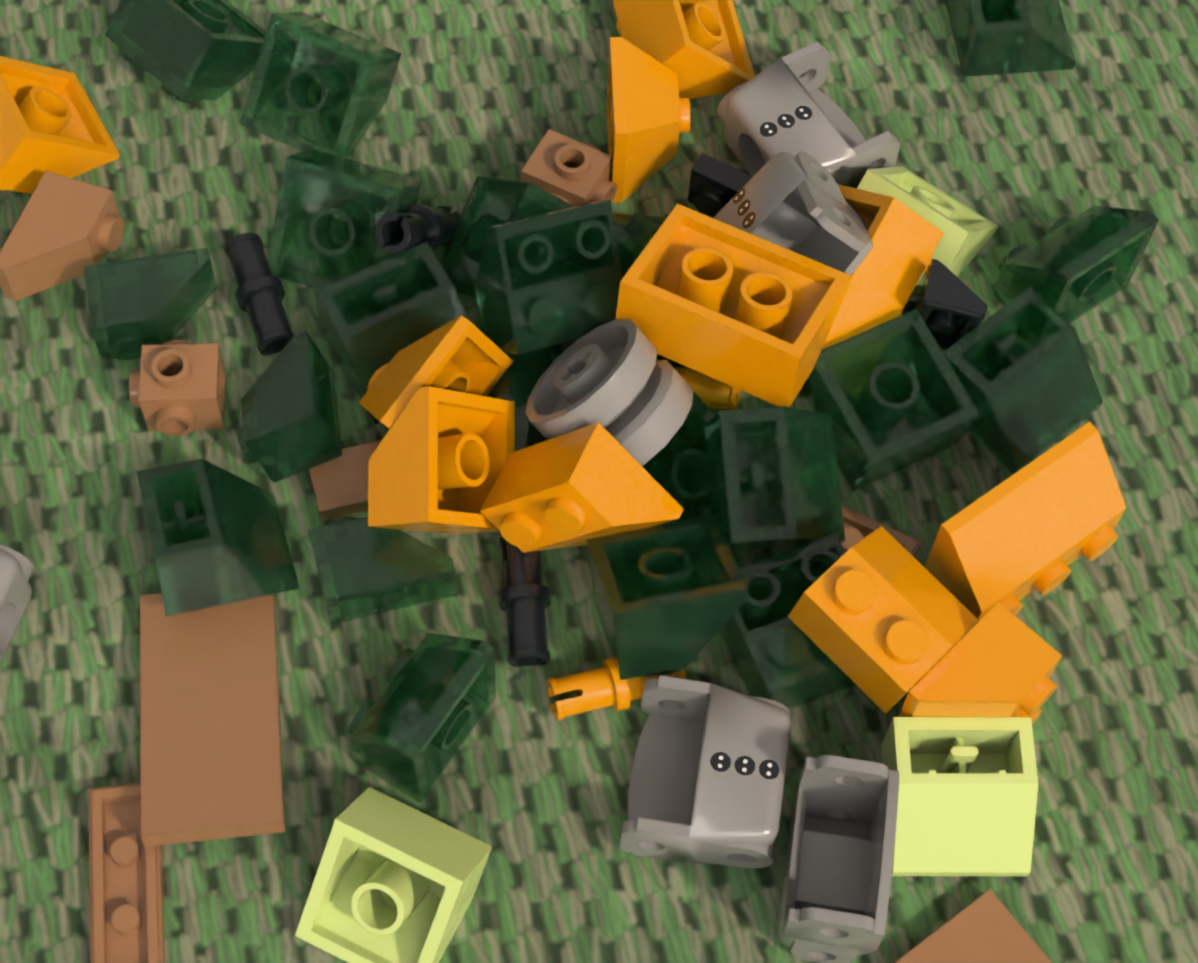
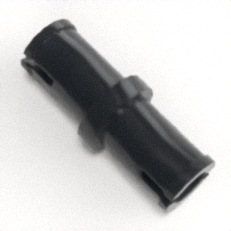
(416, 226)
(259, 293)
(525, 605)

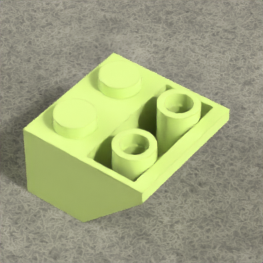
(963, 795)

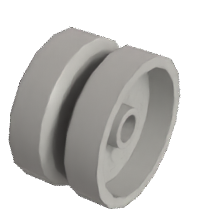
(612, 381)

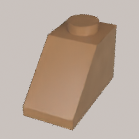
(59, 234)

